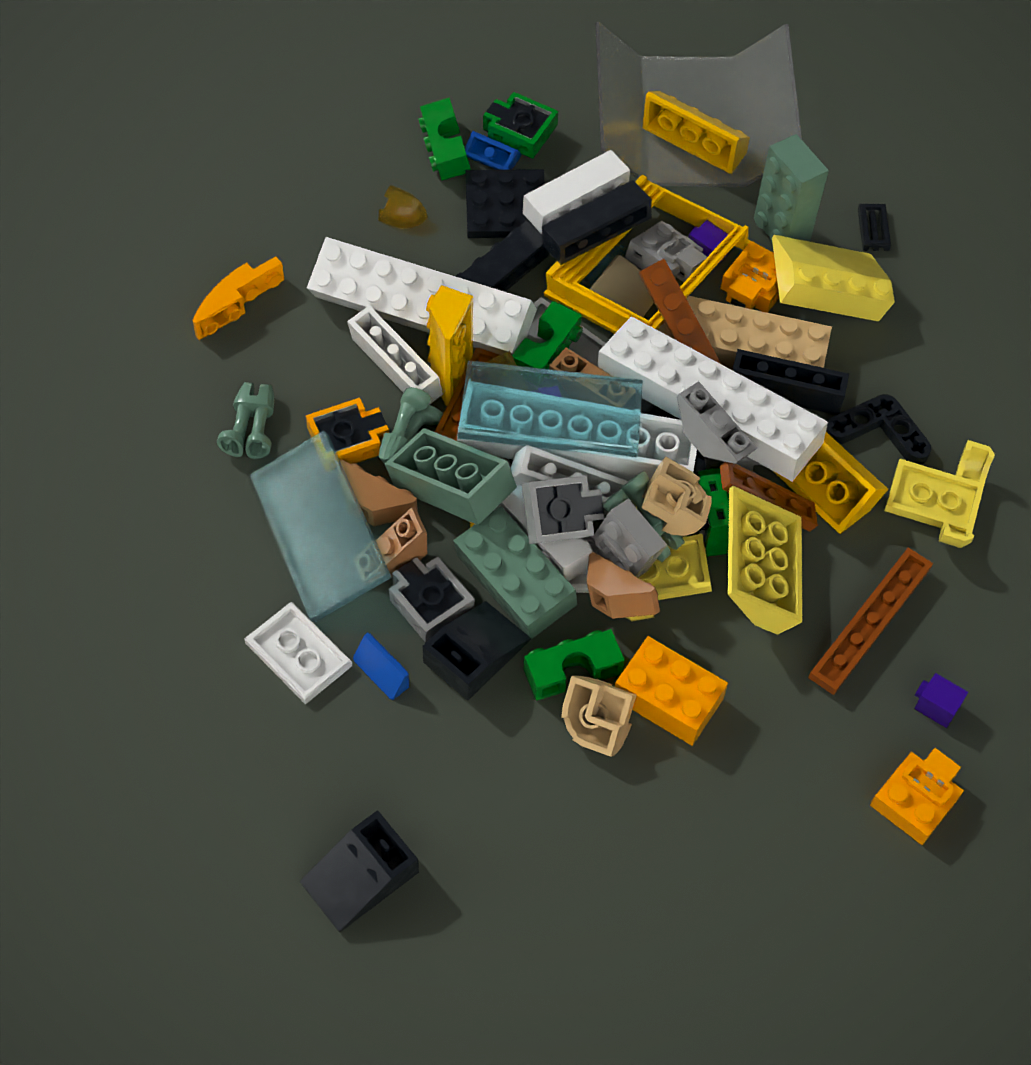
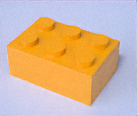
(672, 690)

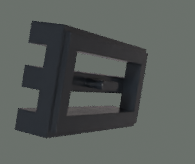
(875, 243)

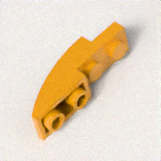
(228, 297)

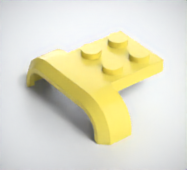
(941, 497)
(681, 573)

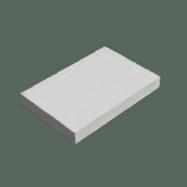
(298, 652)

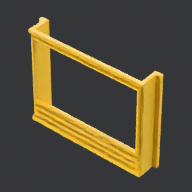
(564, 279)

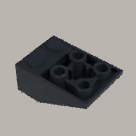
(473, 648)
(360, 871)

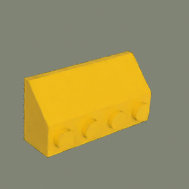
(694, 131)
(450, 337)
(837, 485)

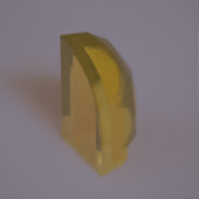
(402, 209)

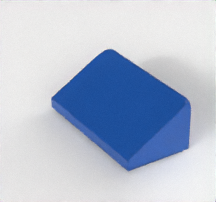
(491, 152)
(381, 667)

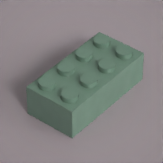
(790, 190)
(451, 475)
(515, 572)

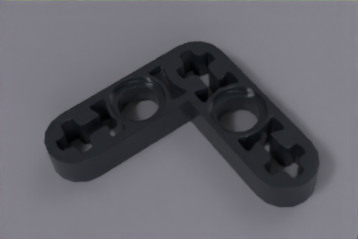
(886, 421)

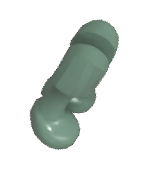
(248, 406)
(411, 417)
(634, 491)

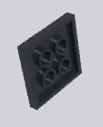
(496, 200)

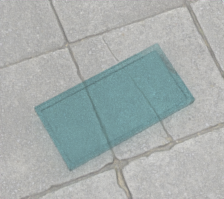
(551, 409)
(320, 527)

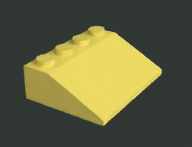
(831, 279)
(765, 561)

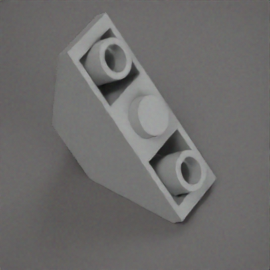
(711, 427)

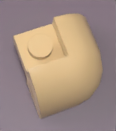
(677, 499)
(597, 714)

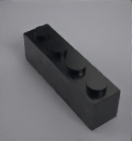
(596, 222)
(508, 259)
(795, 381)

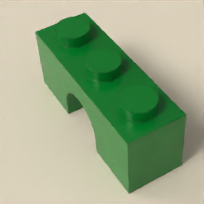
(448, 154)
(556, 326)
(595, 653)

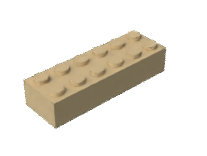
(759, 332)

